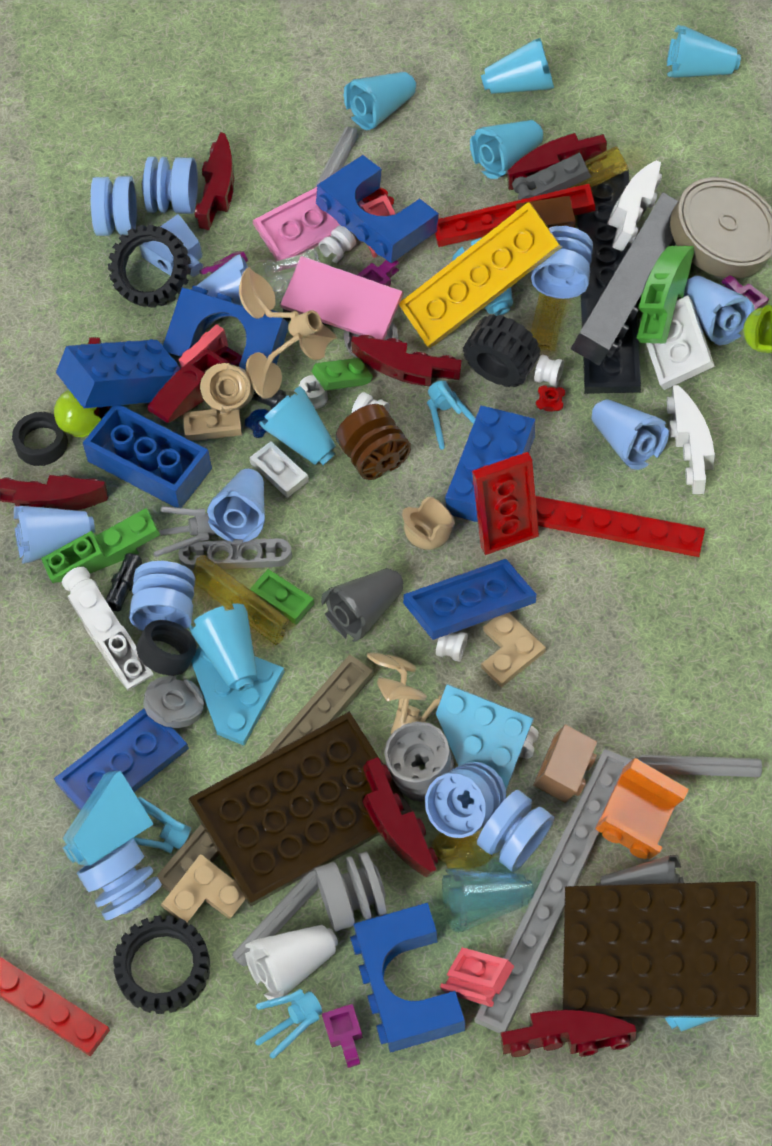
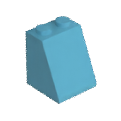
(105, 821)

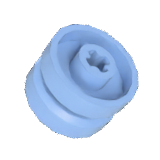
(113, 205)
(515, 830)

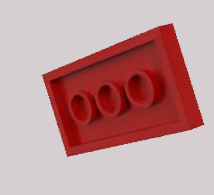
(506, 503)

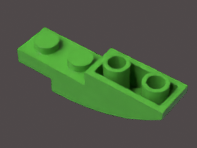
(661, 292)
(102, 549)

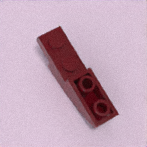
(555, 152)
(219, 183)
(392, 359)
(183, 389)
(58, 493)
(401, 832)
(581, 1029)

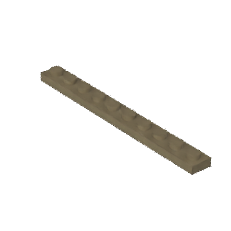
(319, 710)

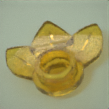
(463, 851)

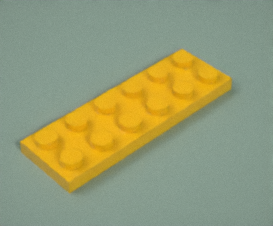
(479, 275)

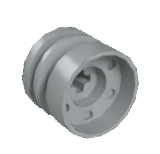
(413, 746)
(351, 891)

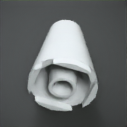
(289, 958)

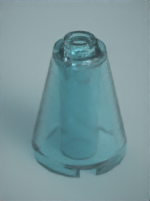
(482, 895)

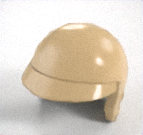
(226, 387)
(428, 525)

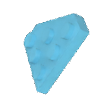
(231, 710)
(483, 731)

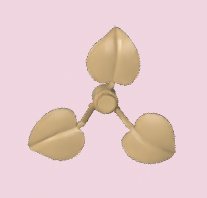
(307, 327)
(398, 690)

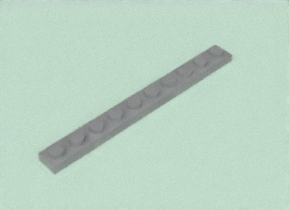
(549, 899)

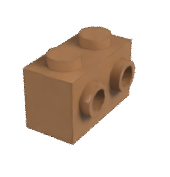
(566, 764)

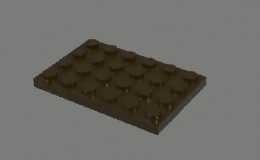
(292, 809)
(662, 950)

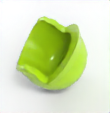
(758, 329)
(73, 417)

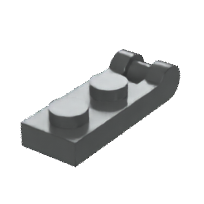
(552, 179)

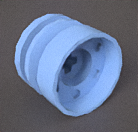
(165, 185)
(568, 269)
(162, 593)
(464, 799)
(120, 880)

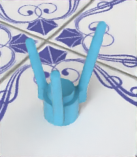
(444, 398)
(173, 832)
(303, 1009)

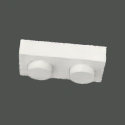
(279, 469)

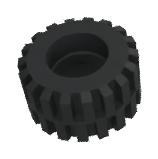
(501, 350)

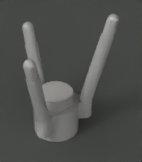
(196, 526)

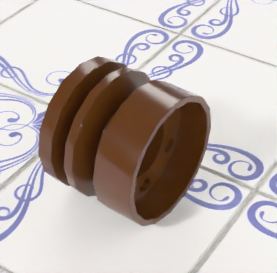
(373, 441)

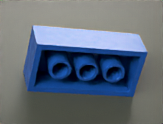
(116, 372)
(493, 438)
(147, 455)

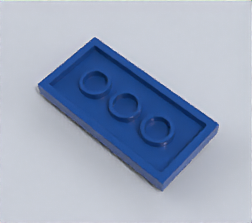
(469, 599)
(136, 749)

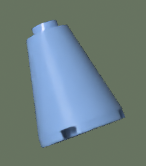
(226, 279)
(718, 309)
(630, 432)
(239, 507)
(48, 529)

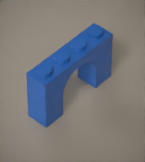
(386, 235)
(197, 311)
(403, 1021)

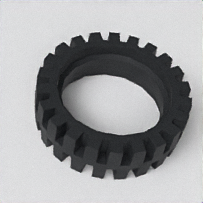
(128, 245)
(147, 931)

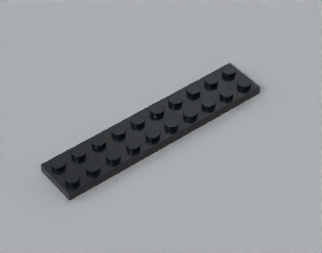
(622, 371)

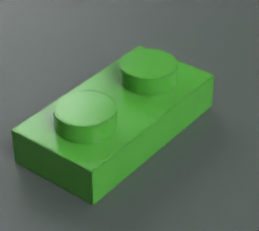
(341, 374)
(283, 596)

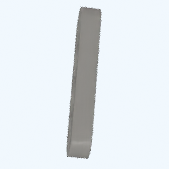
(235, 551)

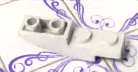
(633, 203)
(693, 435)
(109, 636)

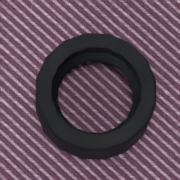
(42, 456)
(162, 661)

